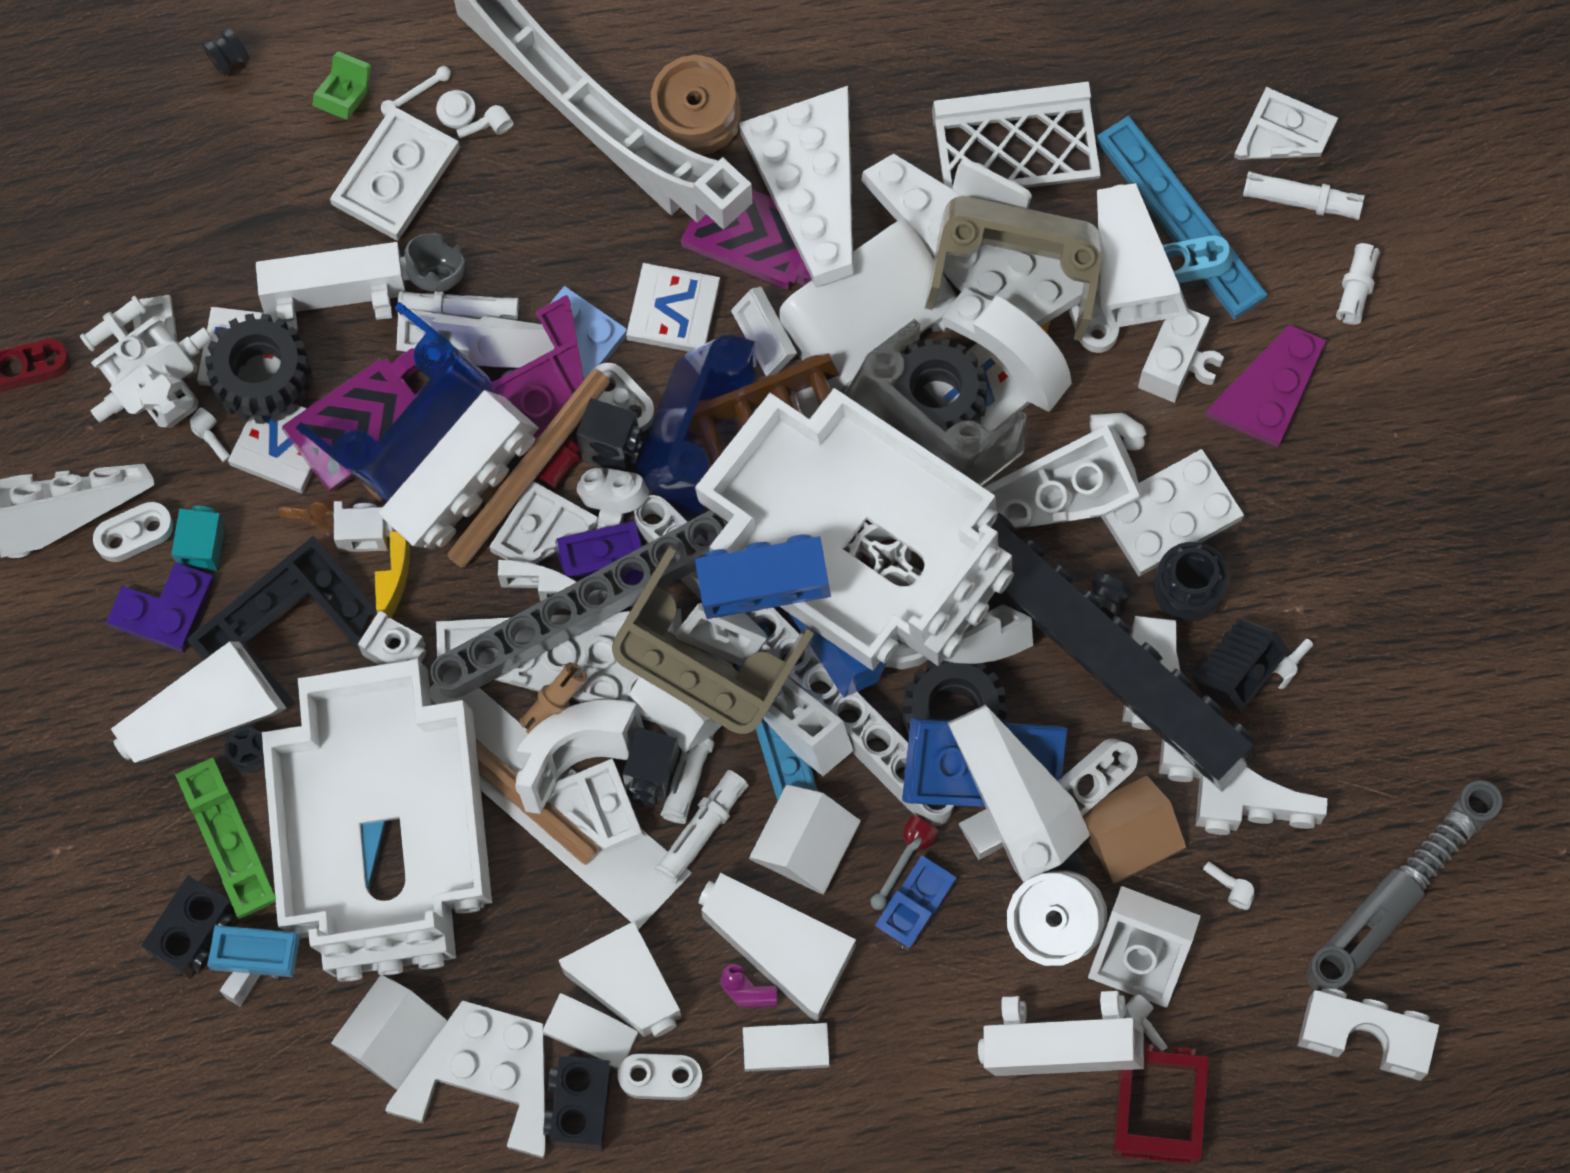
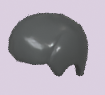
(433, 263)

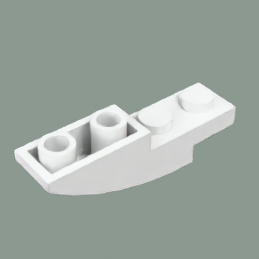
(483, 340)

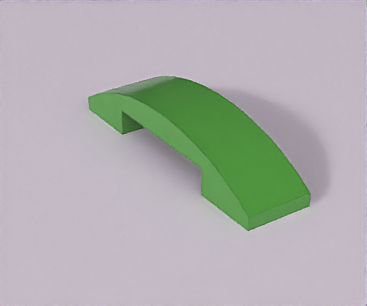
(226, 838)

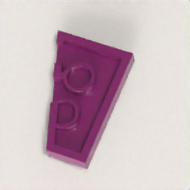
(1270, 388)

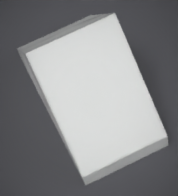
(728, 636)

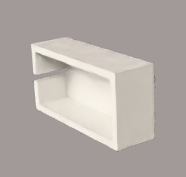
(459, 471)

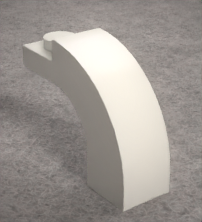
(1018, 341)
(566, 738)

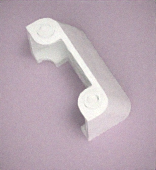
(867, 307)

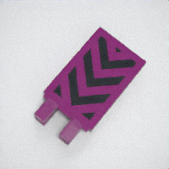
(751, 243)
(363, 403)

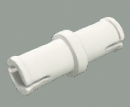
(1358, 283)

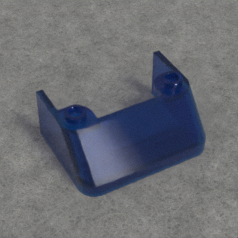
(447, 395)

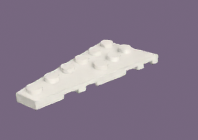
(807, 170)

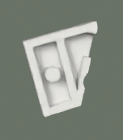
(536, 523)

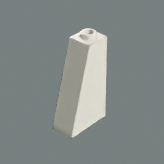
(1134, 270)
(203, 703)
(782, 943)

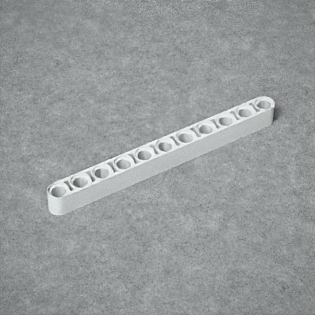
(810, 670)

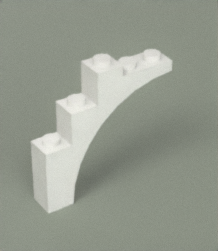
(1248, 792)

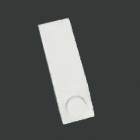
(808, 728)

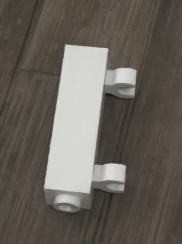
(332, 280)
(1065, 1045)

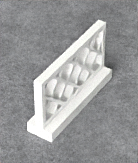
(1019, 106)

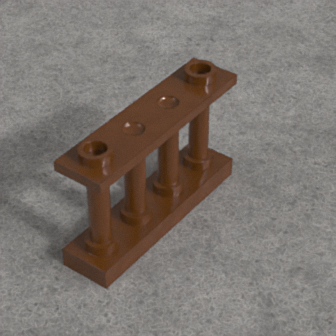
(811, 372)

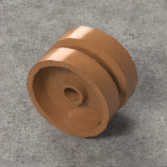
(696, 104)

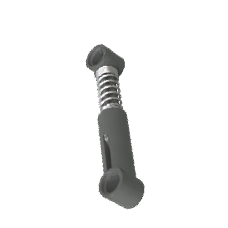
(1402, 889)

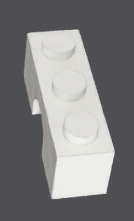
(1405, 1038)

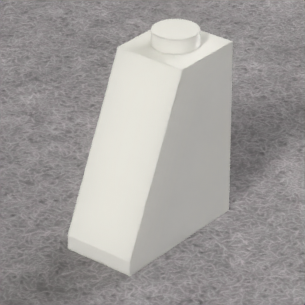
(625, 980)

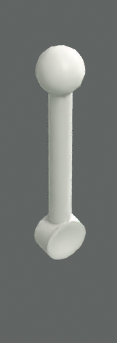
(443, 74)

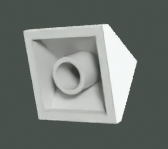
(805, 837)
(389, 1031)

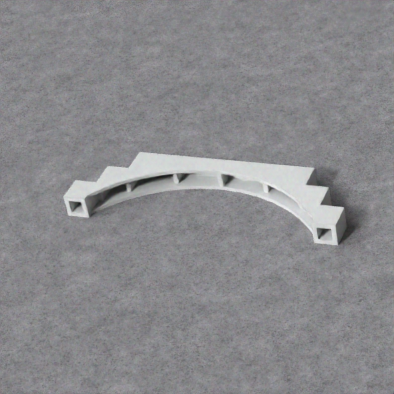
(656, 163)

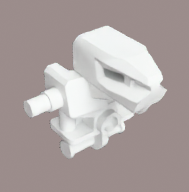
(145, 367)

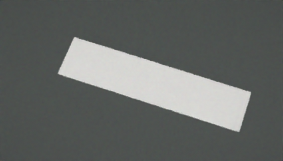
(622, 875)

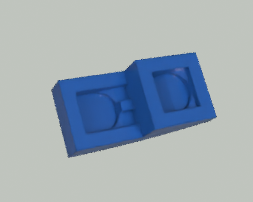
(916, 901)

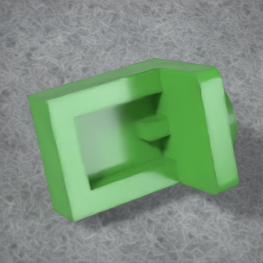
(344, 86)

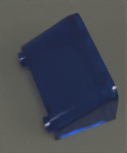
(668, 459)

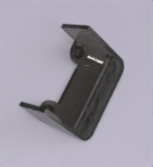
(963, 446)

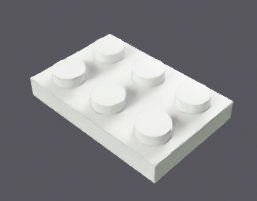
(395, 173)
(1174, 508)

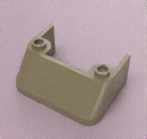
(975, 221)
(691, 675)

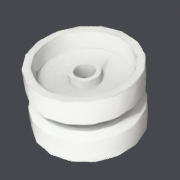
(1081, 912)

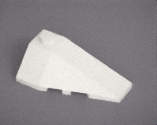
(1070, 483)
(46, 510)
(1025, 802)

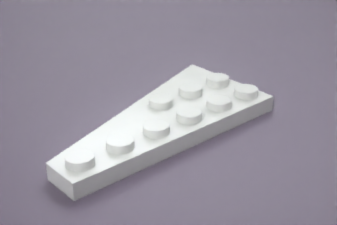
(1023, 279)
(587, 649)

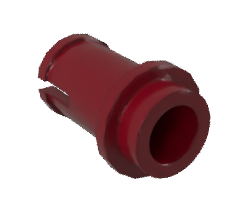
(559, 464)

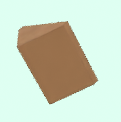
(1133, 829)

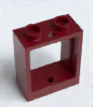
(1158, 1148)

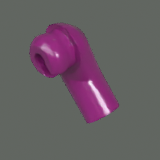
(742, 990)

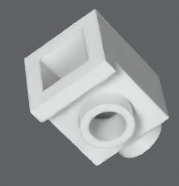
(360, 528)
(379, 635)

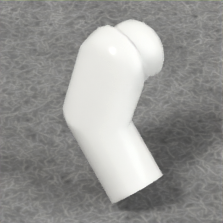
(1124, 425)

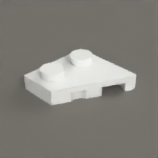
(1285, 129)
(598, 805)

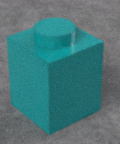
(199, 538)

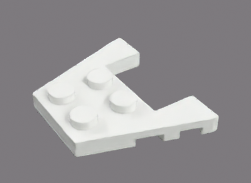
(488, 1056)

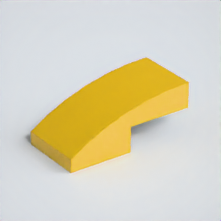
(391, 583)

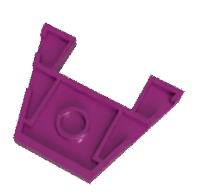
(550, 380)

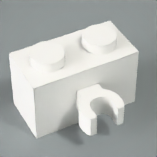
(1177, 354)

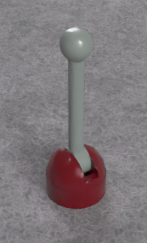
(918, 836)

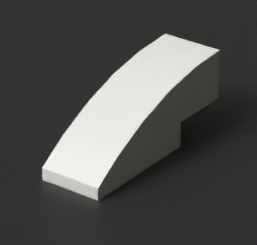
(997, 636)

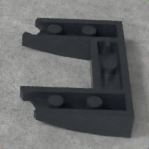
(302, 573)

